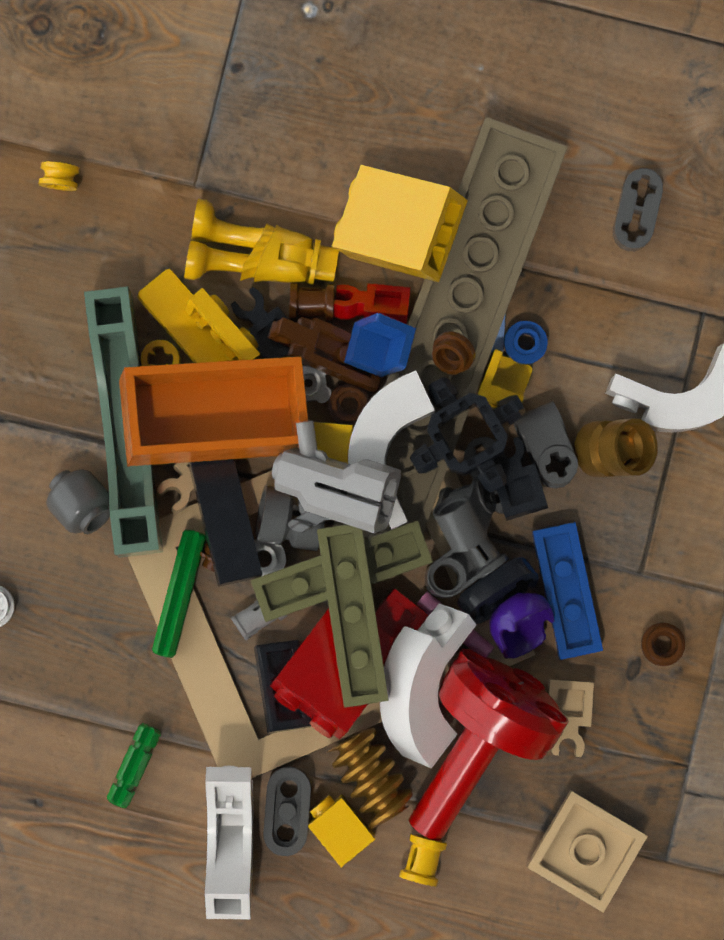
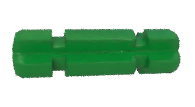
(133, 765)

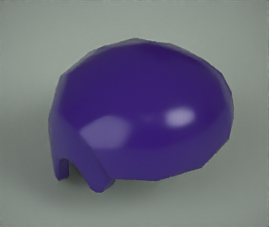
(519, 624)

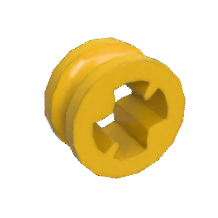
(59, 176)
(169, 350)

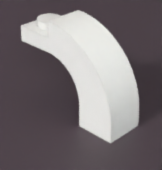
(674, 411)
(383, 419)
(413, 680)
(229, 842)

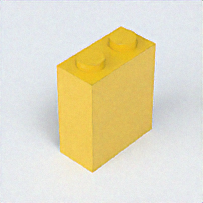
(399, 223)

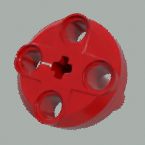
(499, 711)

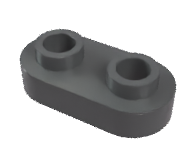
(287, 810)

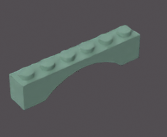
(131, 488)

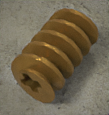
(371, 777)

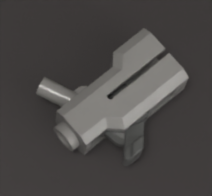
(334, 488)

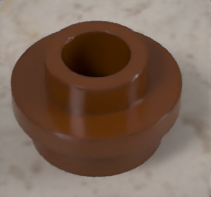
(453, 353)
(336, 399)
(676, 639)

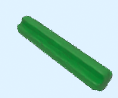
(178, 593)

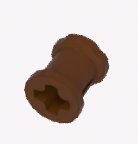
(311, 302)

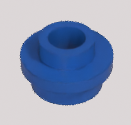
(525, 356)

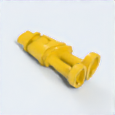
(275, 257)

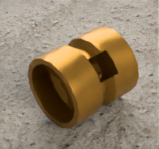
(616, 448)

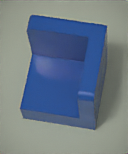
(380, 345)

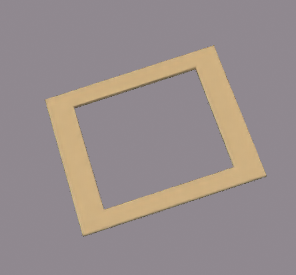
(206, 672)

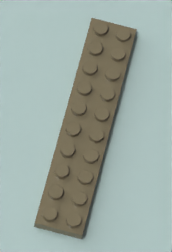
(506, 197)

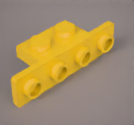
(197, 321)

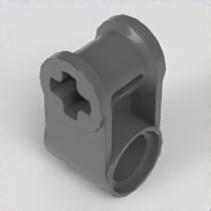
(546, 437)
(465, 515)
(467, 565)

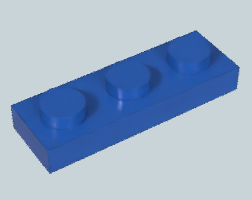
(567, 590)

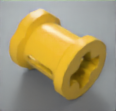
(423, 860)

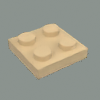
(586, 851)

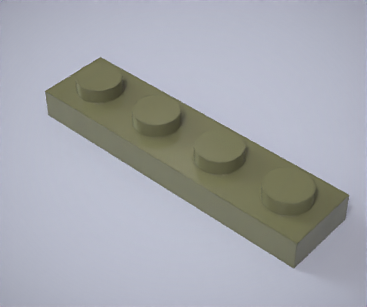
(304, 582)
(352, 615)

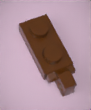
(322, 348)

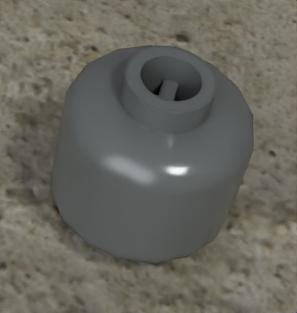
(78, 501)

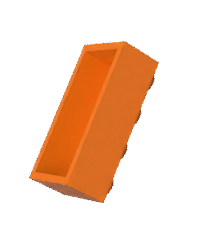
(211, 410)

